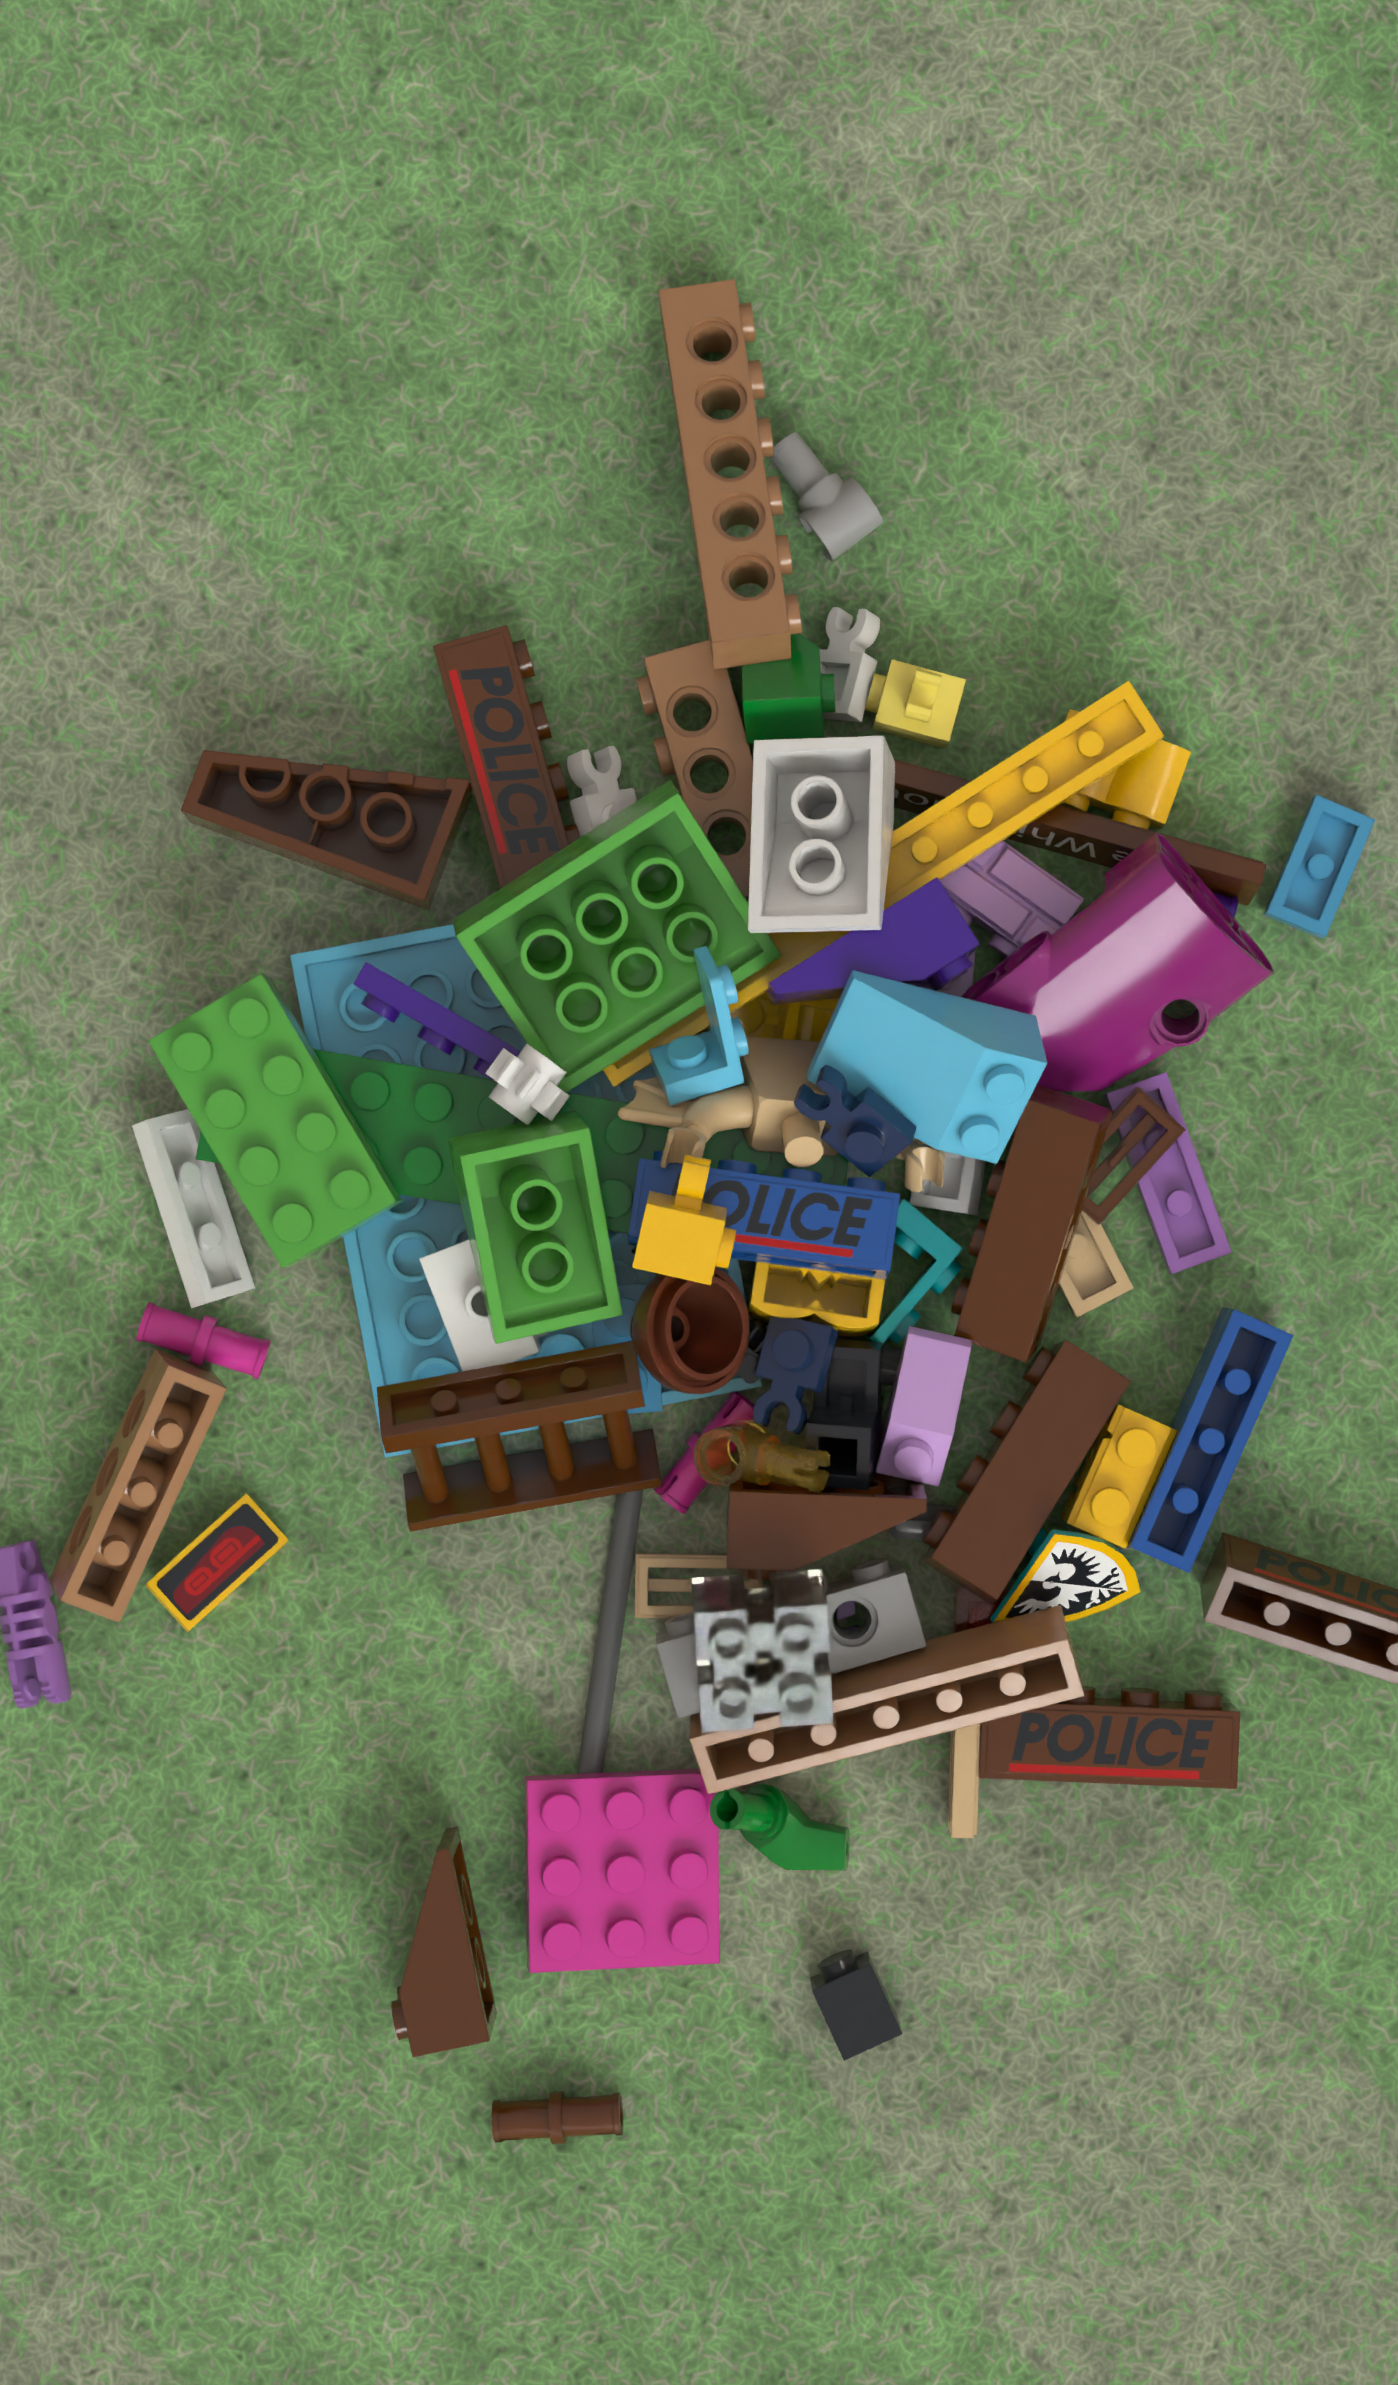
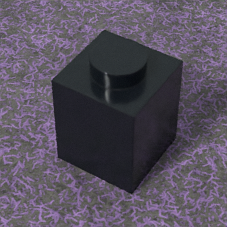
(854, 2003)

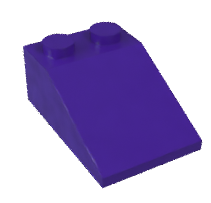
(918, 944)

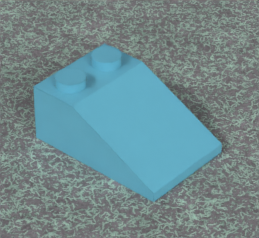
(937, 1059)

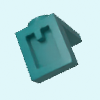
(915, 1236)

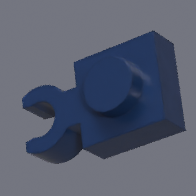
(857, 1127)
(794, 1360)

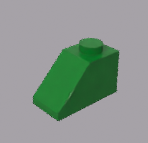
(787, 695)

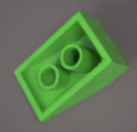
(536, 1225)

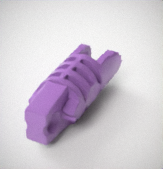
(31, 1628)

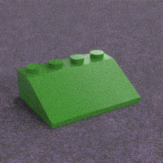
(604, 932)

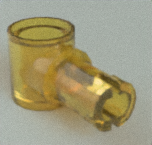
(760, 1456)

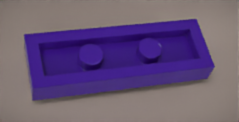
(440, 1025)

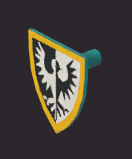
(1072, 1572)

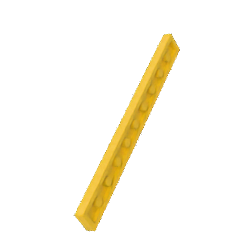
(961, 830)

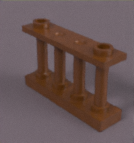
(514, 1398)

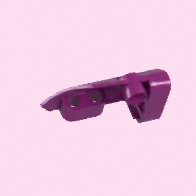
(1119, 964)

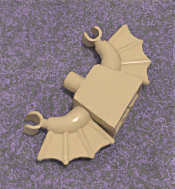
(764, 1113)

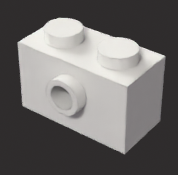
(463, 1311)

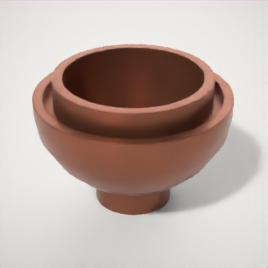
(691, 1332)

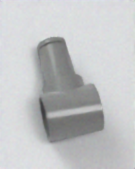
(831, 507)

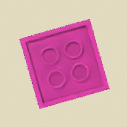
(620, 1871)

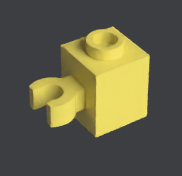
(915, 703)

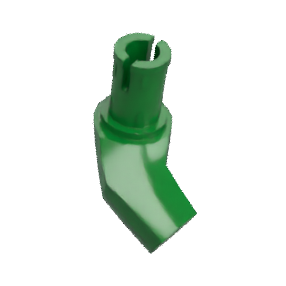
(781, 1829)

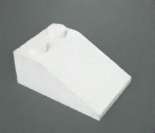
(820, 834)

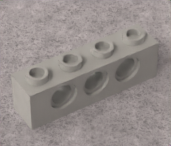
(887, 1632)

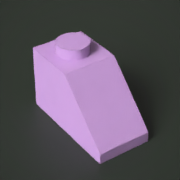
(923, 1406)

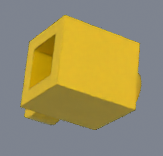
(682, 1233)

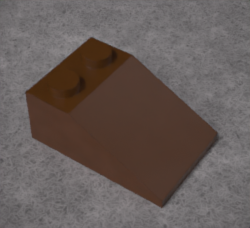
(791, 1527)
(446, 1981)

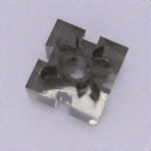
(762, 1650)

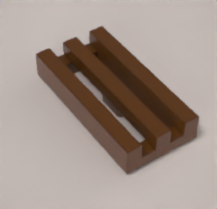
(1154, 1114)

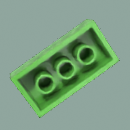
(275, 1120)

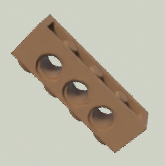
(686, 676)
(137, 1485)

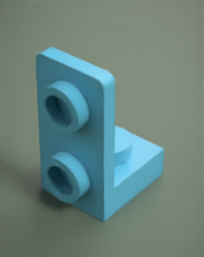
(709, 1060)

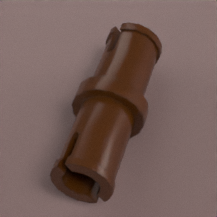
(557, 2117)

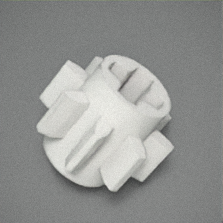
(527, 1084)

